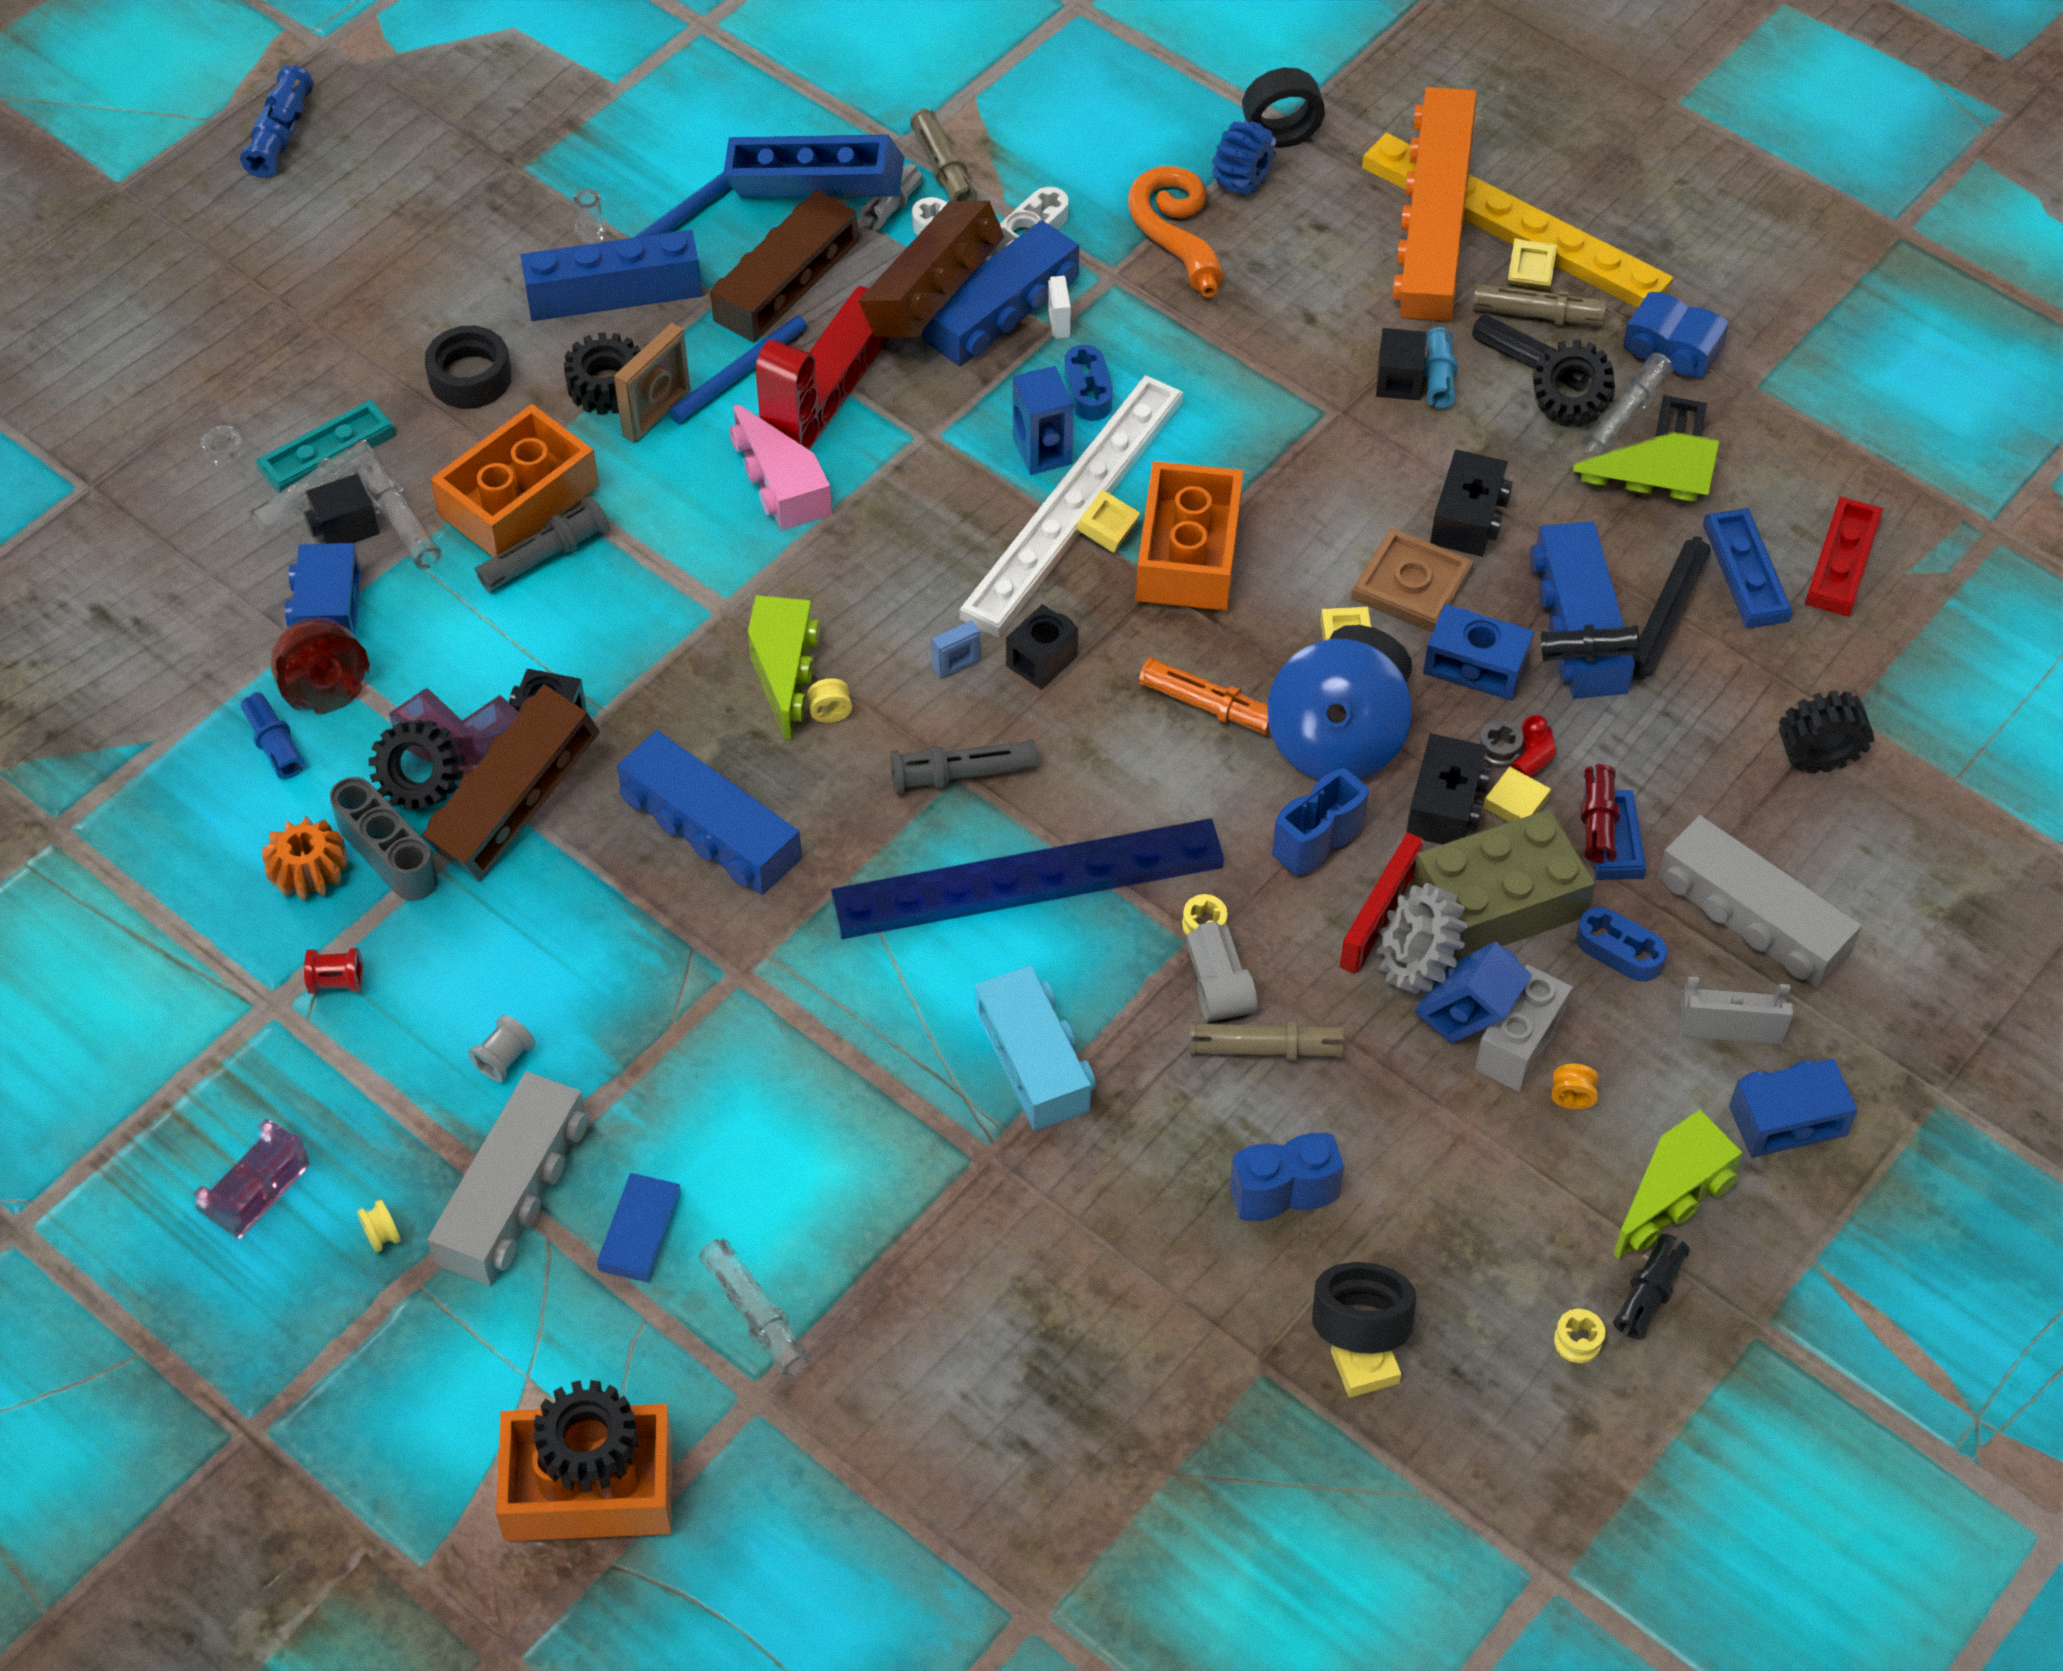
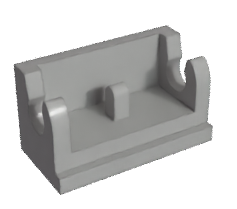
(1735, 1014)

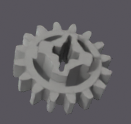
(1421, 938)

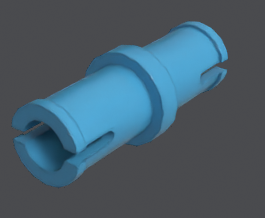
(1440, 367)

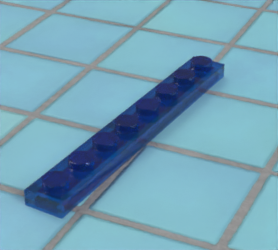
(1026, 878)

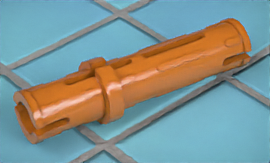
(1226, 703)

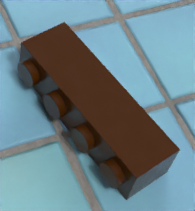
(784, 266)
(931, 269)
(511, 782)

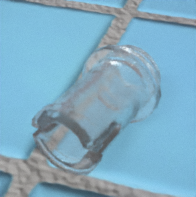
(590, 224)

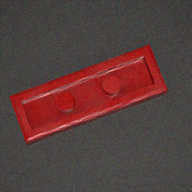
(1844, 556)
(1384, 897)

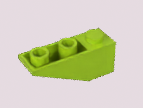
(1666, 461)
(779, 650)
(1684, 1170)

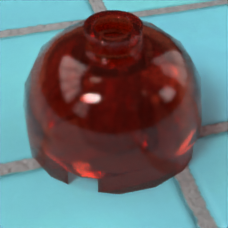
(318, 665)

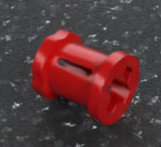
(333, 970)

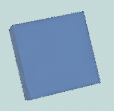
(955, 649)

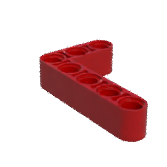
(804, 389)

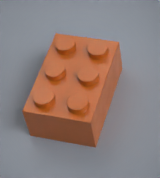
(515, 481)
(1189, 535)
(540, 1509)

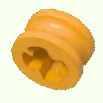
(1575, 1086)

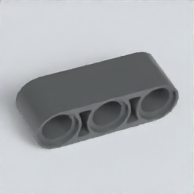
(364, 822)

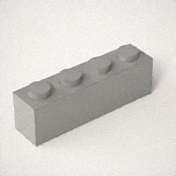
(1758, 902)
(508, 1179)

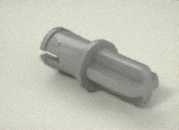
(885, 206)

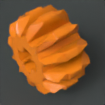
(304, 858)

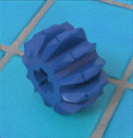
(1244, 157)

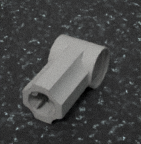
(1221, 983)

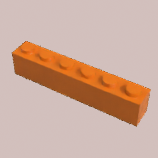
(1437, 204)

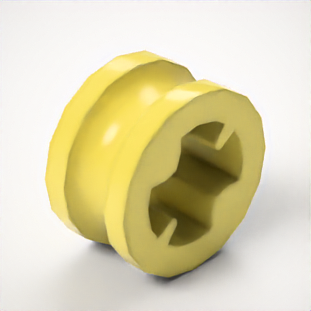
(829, 700)
(1198, 906)
(378, 1226)
(1583, 1349)

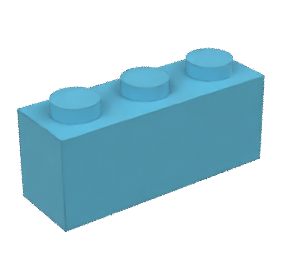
(1034, 1047)

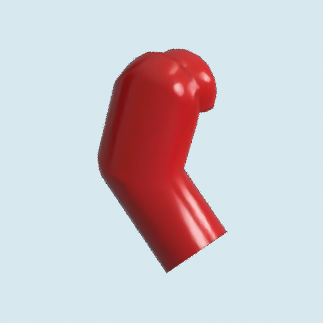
(1537, 744)

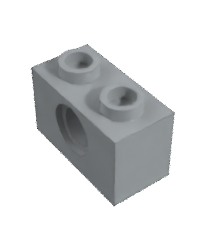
(1518, 1042)

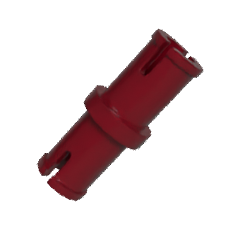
(1600, 813)

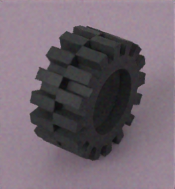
(591, 358)
(1568, 359)
(1826, 731)
(389, 770)
(577, 1407)

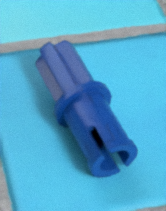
(272, 736)

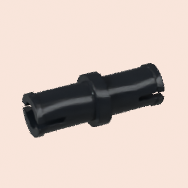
(1590, 643)
(1651, 1286)

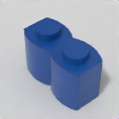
(1681, 333)
(1320, 821)
(1279, 1177)

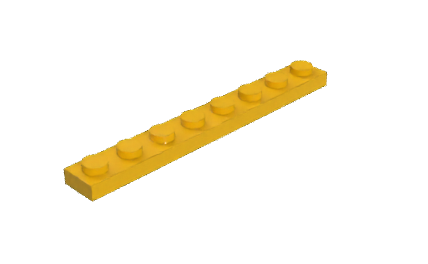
(1515, 219)

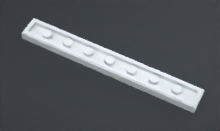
(1055, 523)

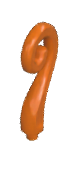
(1198, 257)

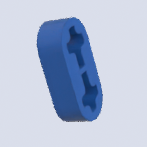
(1096, 381)
(1621, 944)

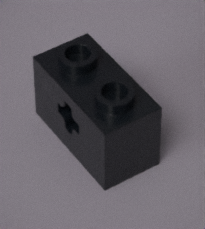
(1470, 503)
(1447, 790)

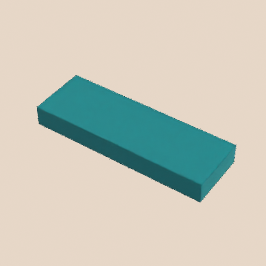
(301, 455)

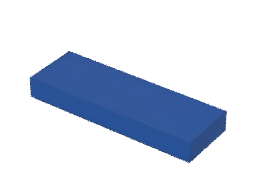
(1747, 568)

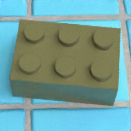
(1510, 880)

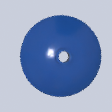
(1347, 675)

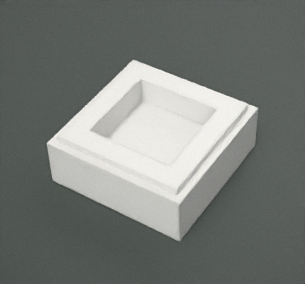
(1059, 307)

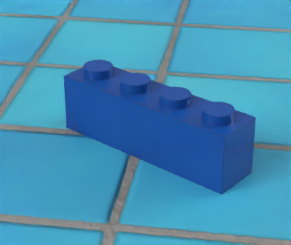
(811, 163)
(611, 275)
(1002, 293)
(1578, 594)
(709, 813)

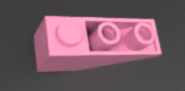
(786, 471)

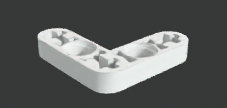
(1026, 215)

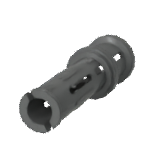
(559, 536)
(940, 766)

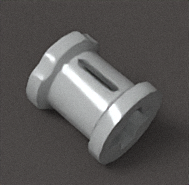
(501, 1048)

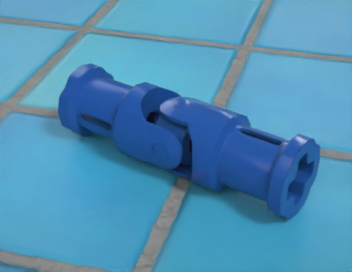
(276, 121)

